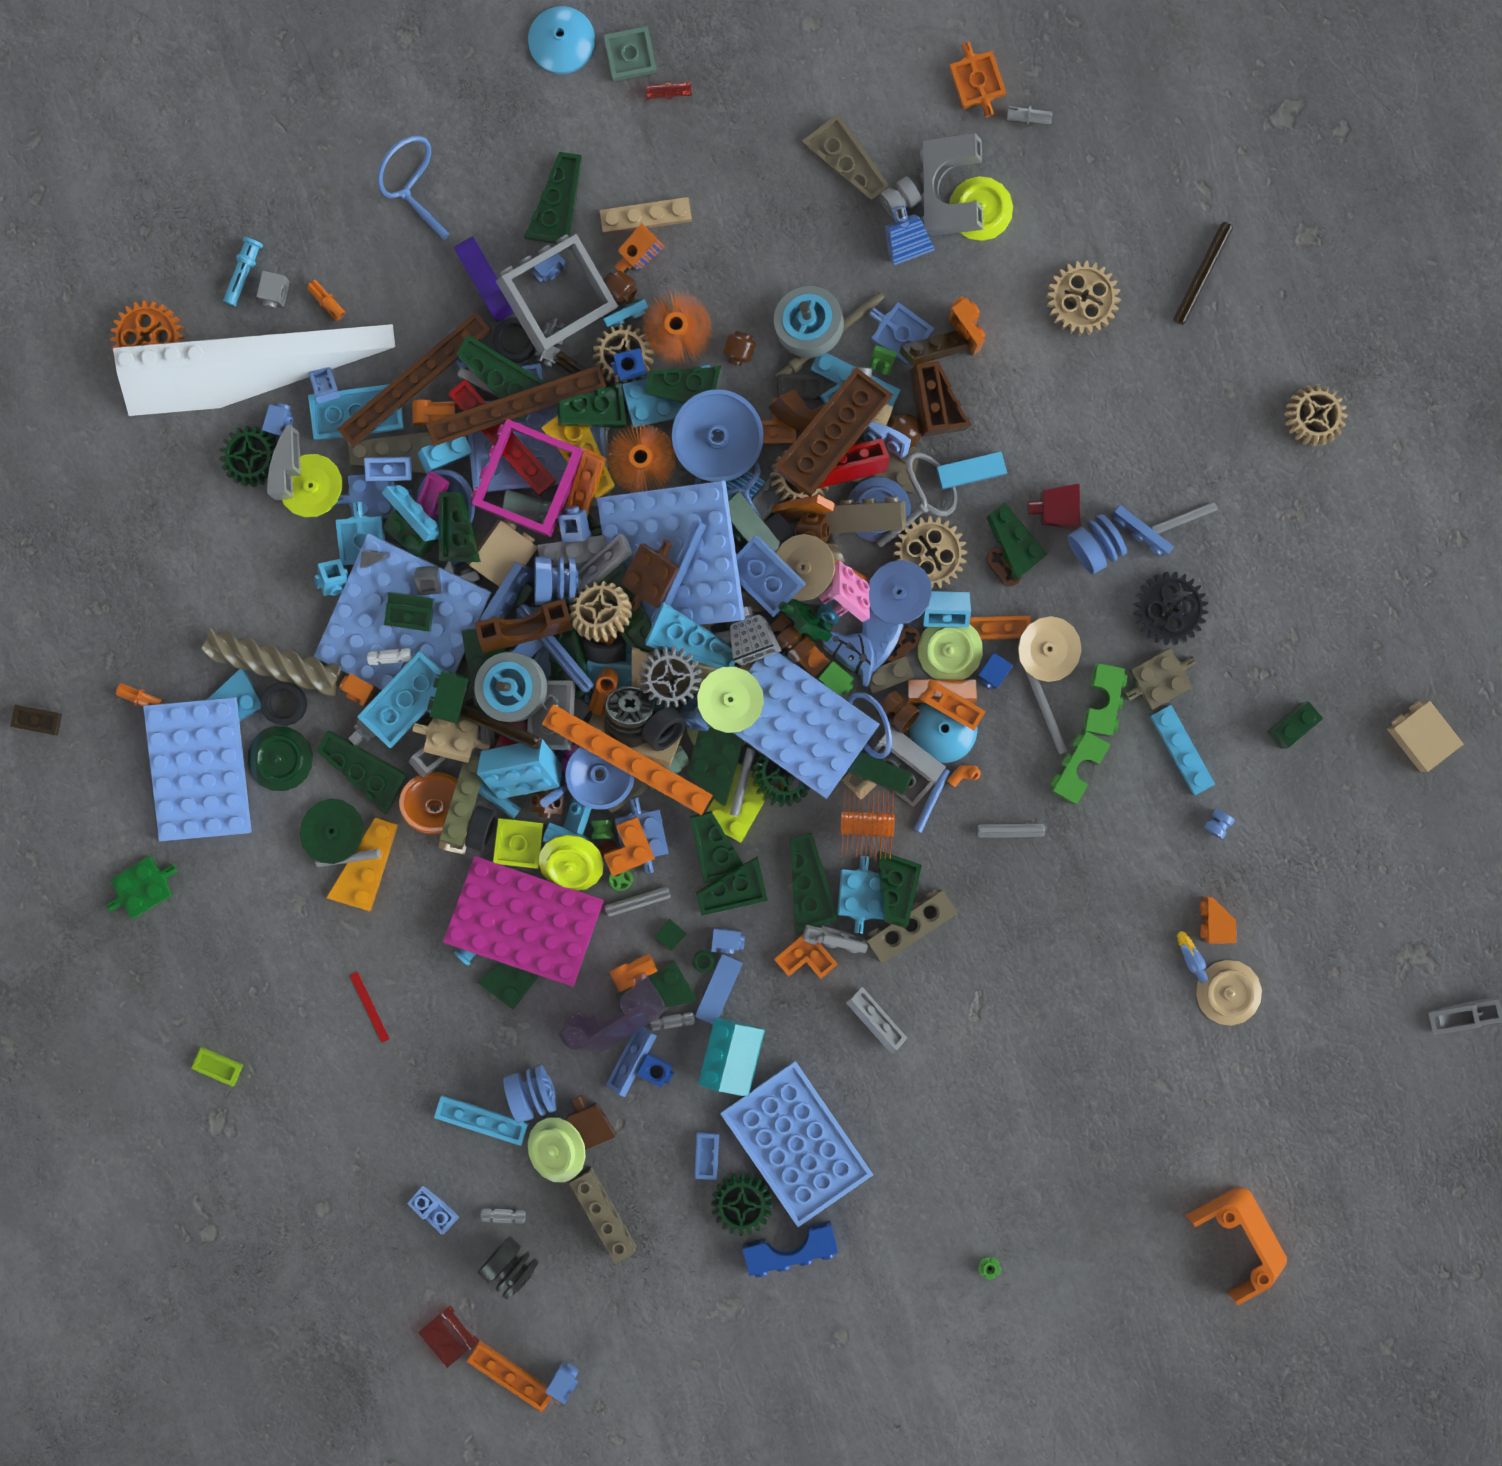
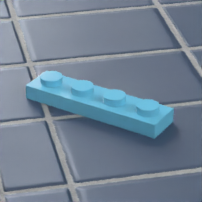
(838, 371)
(1182, 750)
(480, 1120)

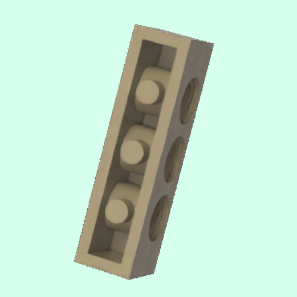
(943, 911)
(603, 1215)

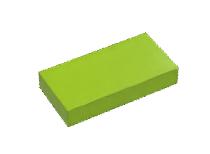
(217, 1066)

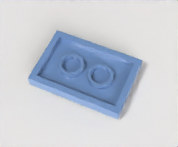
(766, 575)

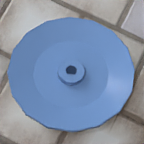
(878, 488)
(899, 592)

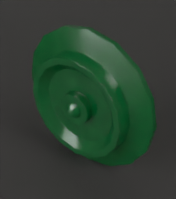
(280, 758)
(331, 831)

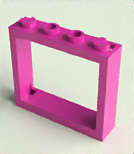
(561, 494)

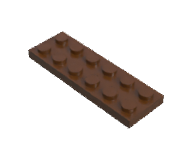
(833, 432)

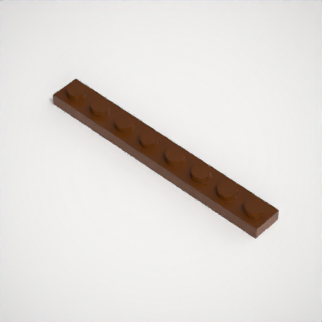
(411, 381)
(515, 405)

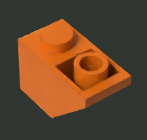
(1217, 923)

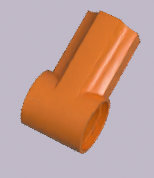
(427, 411)
(603, 690)
(625, 973)

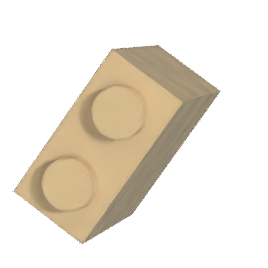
(501, 550)
(1424, 735)

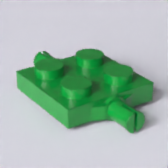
(141, 887)

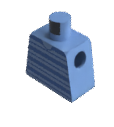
(906, 237)

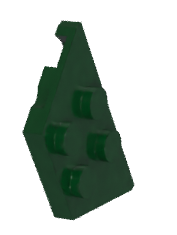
(715, 762)

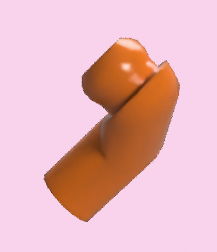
(964, 772)

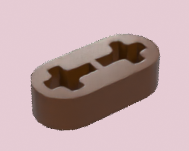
(998, 569)
(906, 647)

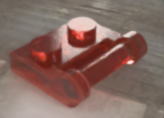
(443, 1341)

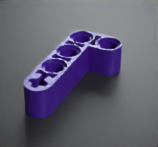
(483, 278)

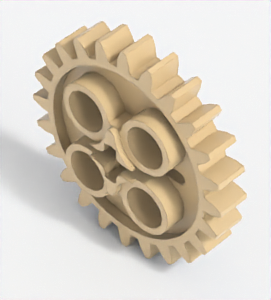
(1077, 317)
(948, 543)

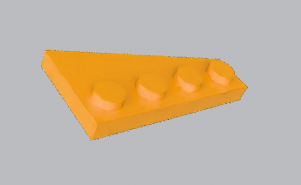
(361, 879)

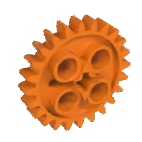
(133, 323)

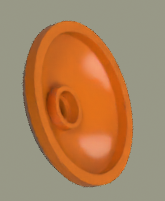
(422, 796)

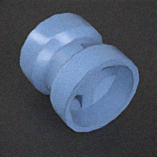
(1219, 823)

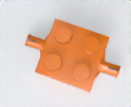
(977, 79)

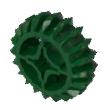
(246, 437)
(766, 782)
(741, 1224)

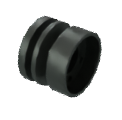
(627, 714)
(508, 1268)

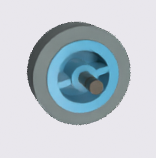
(808, 321)
(510, 687)

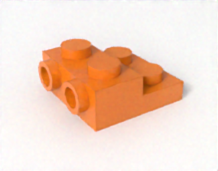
(963, 318)

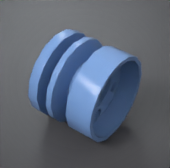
(1101, 542)
(554, 581)
(534, 1092)

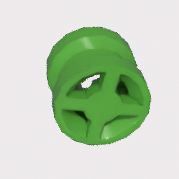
(602, 829)
(619, 881)

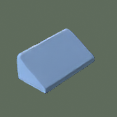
(388, 468)

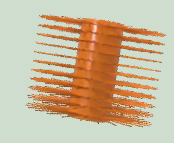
(677, 319)
(632, 453)
(868, 824)

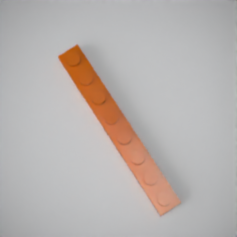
(626, 759)

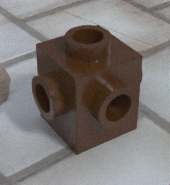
(814, 525)
(546, 812)

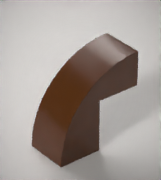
(792, 411)

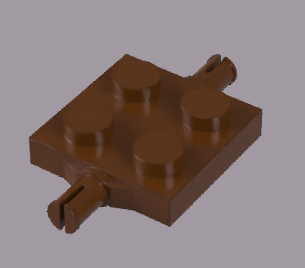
(650, 575)

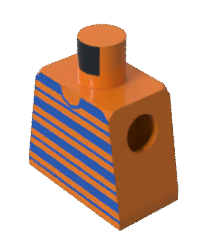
(644, 243)

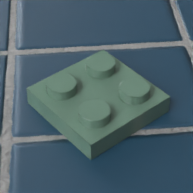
(630, 53)

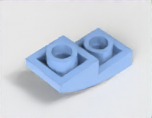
(893, 440)
(433, 1209)

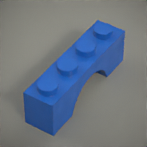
(762, 1257)

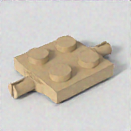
(451, 739)

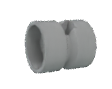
(904, 194)

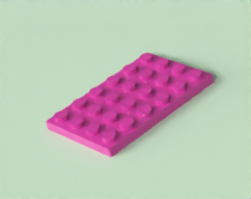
(523, 921)

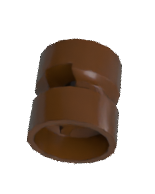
(794, 643)
(899, 712)

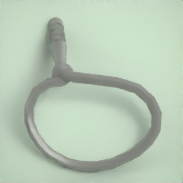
(923, 506)

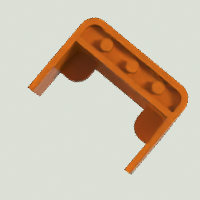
(1241, 1208)

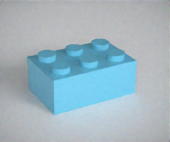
(519, 770)

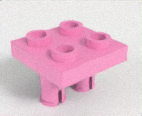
(849, 592)

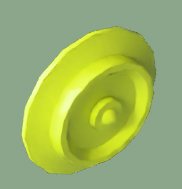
(995, 203)
(316, 487)
(571, 862)

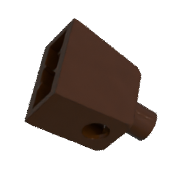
(590, 1122)

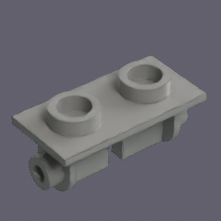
(549, 354)

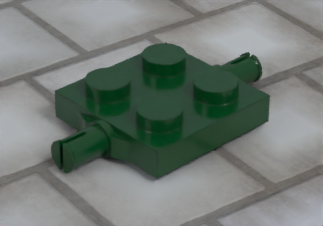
(806, 620)

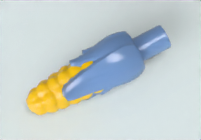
(1193, 958)

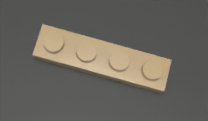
(649, 214)

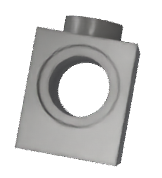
(273, 289)

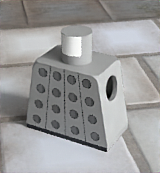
(752, 638)

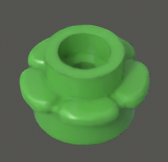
(983, 1268)

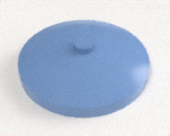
(717, 435)

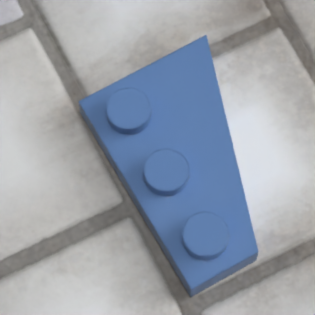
(508, 591)

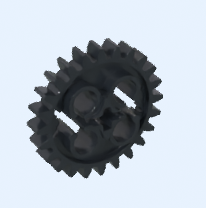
(1155, 596)

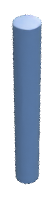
(929, 805)

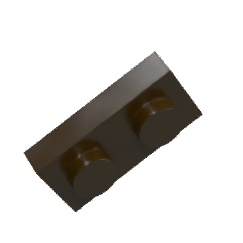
(36, 720)

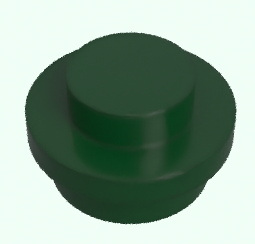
(703, 961)

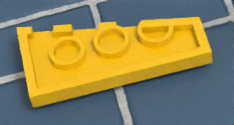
(581, 438)

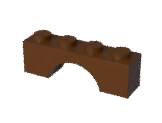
(503, 633)

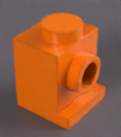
(358, 689)

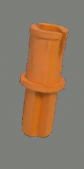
(326, 300)
(137, 696)

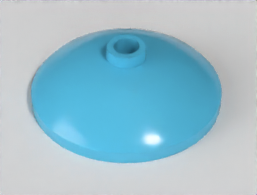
(566, 52)
(942, 746)

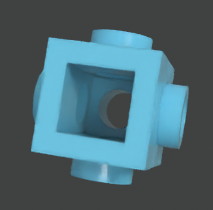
(331, 577)

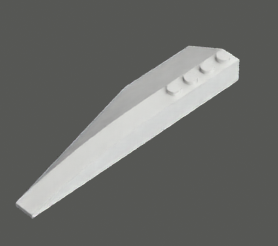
(236, 368)

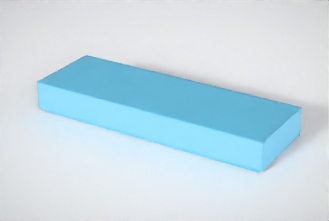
(971, 470)

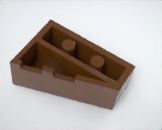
(935, 402)

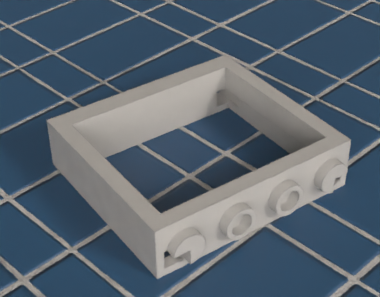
(521, 310)

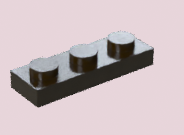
(934, 348)

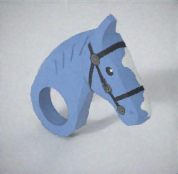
(866, 650)

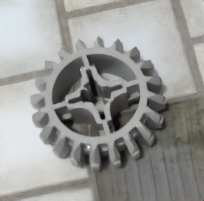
(681, 674)

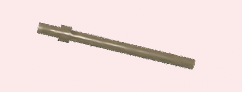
(795, 364)

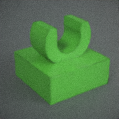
(882, 360)

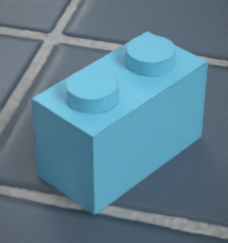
(444, 454)
(948, 610)

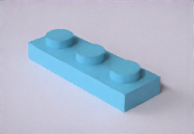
(412, 512)

